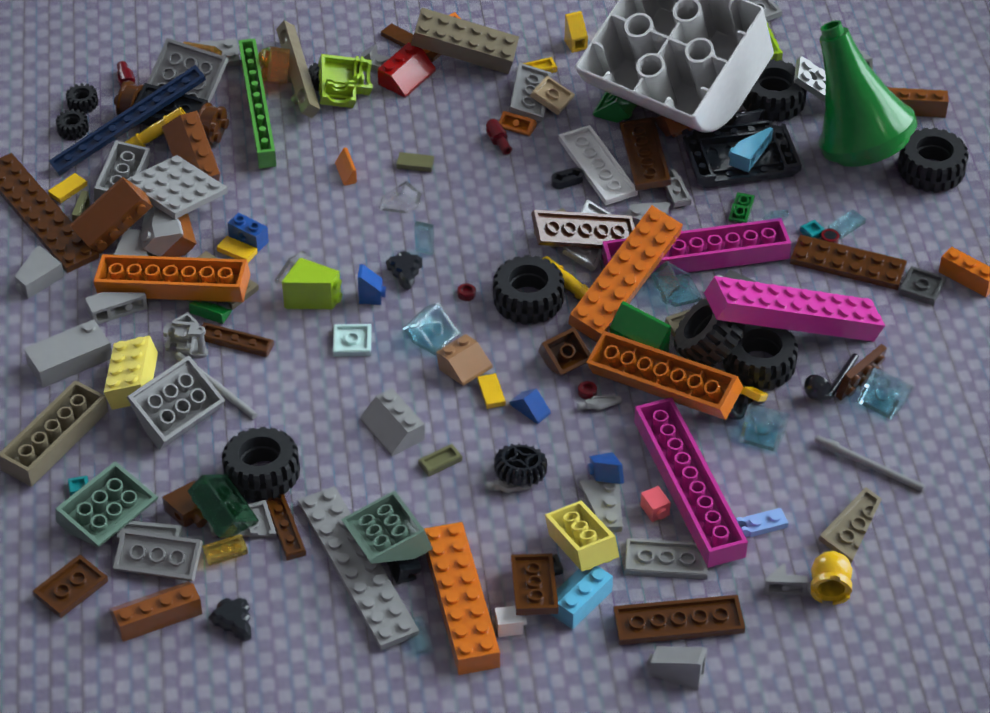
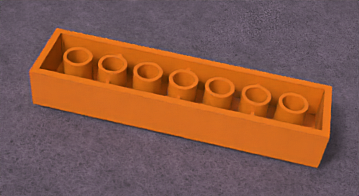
(625, 272)
(174, 277)
(665, 375)
(461, 599)

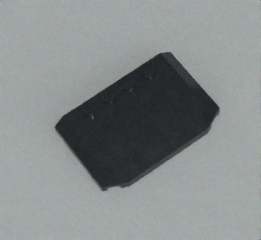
(710, 153)

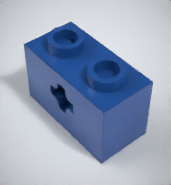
(248, 231)

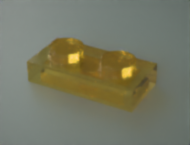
(225, 549)

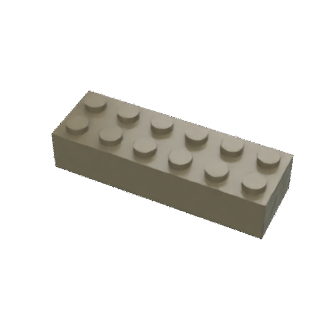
(465, 40)
(53, 433)

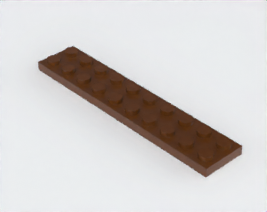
(42, 215)

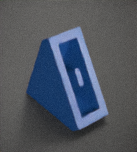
(531, 405)

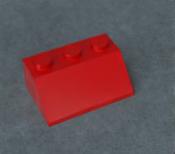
(405, 70)

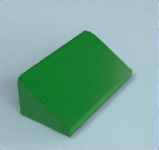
(209, 311)

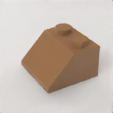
(463, 360)

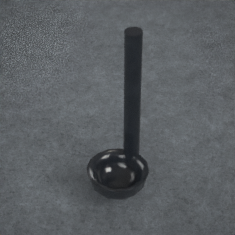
(820, 389)

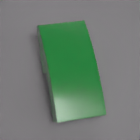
(741, 207)

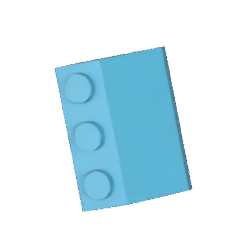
(582, 594)

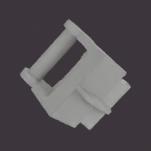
(182, 335)

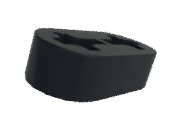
(567, 178)

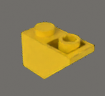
(575, 32)

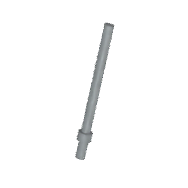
(224, 392)
(834, 447)

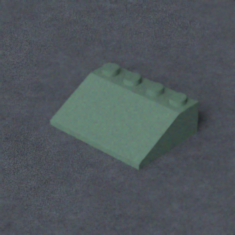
(104, 505)
(387, 530)

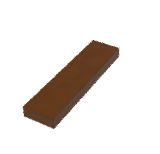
(402, 37)
(237, 340)
(286, 528)

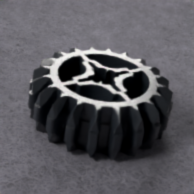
(520, 465)

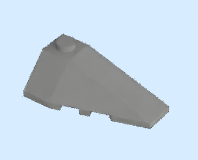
(159, 231)

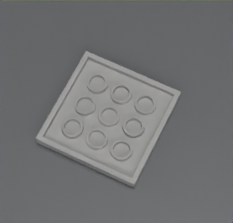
(179, 57)
(178, 186)

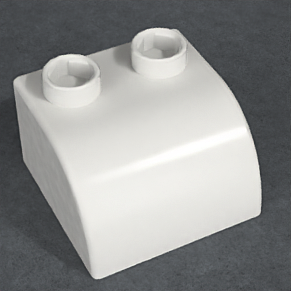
(680, 57)

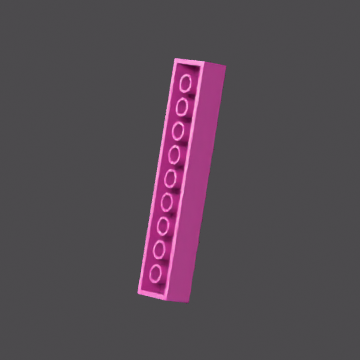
(721, 246)
(793, 309)
(690, 482)

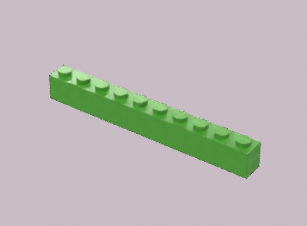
(257, 104)

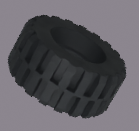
(779, 104)
(933, 174)
(525, 306)
(705, 338)
(763, 372)
(257, 446)

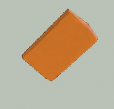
(517, 123)
(346, 168)

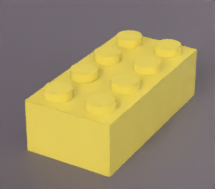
(129, 369)
(582, 536)

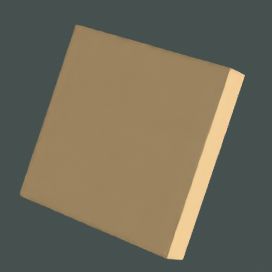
(552, 95)

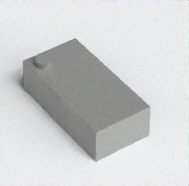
(123, 161)
(68, 353)

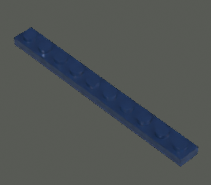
(127, 120)

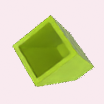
(311, 286)

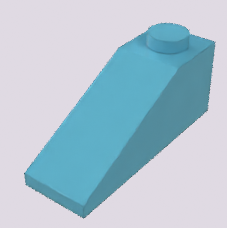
(750, 149)

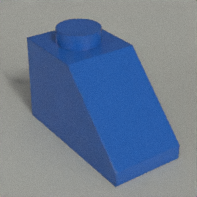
(370, 286)
(606, 468)

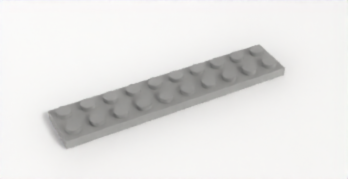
(365, 582)

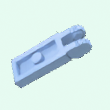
(763, 522)

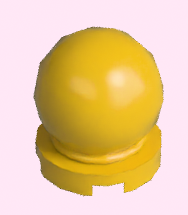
(831, 578)

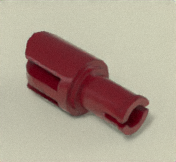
(124, 73)
(498, 136)

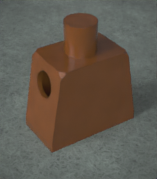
(182, 508)

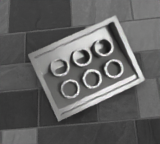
(175, 402)

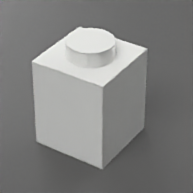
(508, 622)

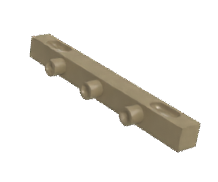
(298, 71)

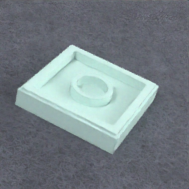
(352, 340)

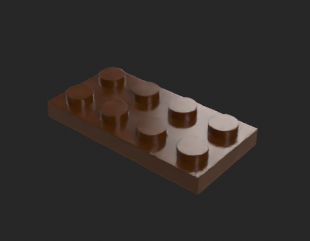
(534, 584)

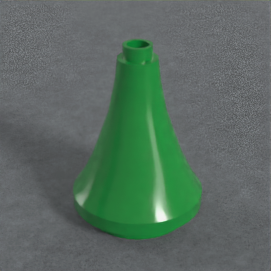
(861, 114)

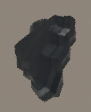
(404, 268)
(233, 617)

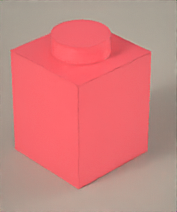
(655, 504)

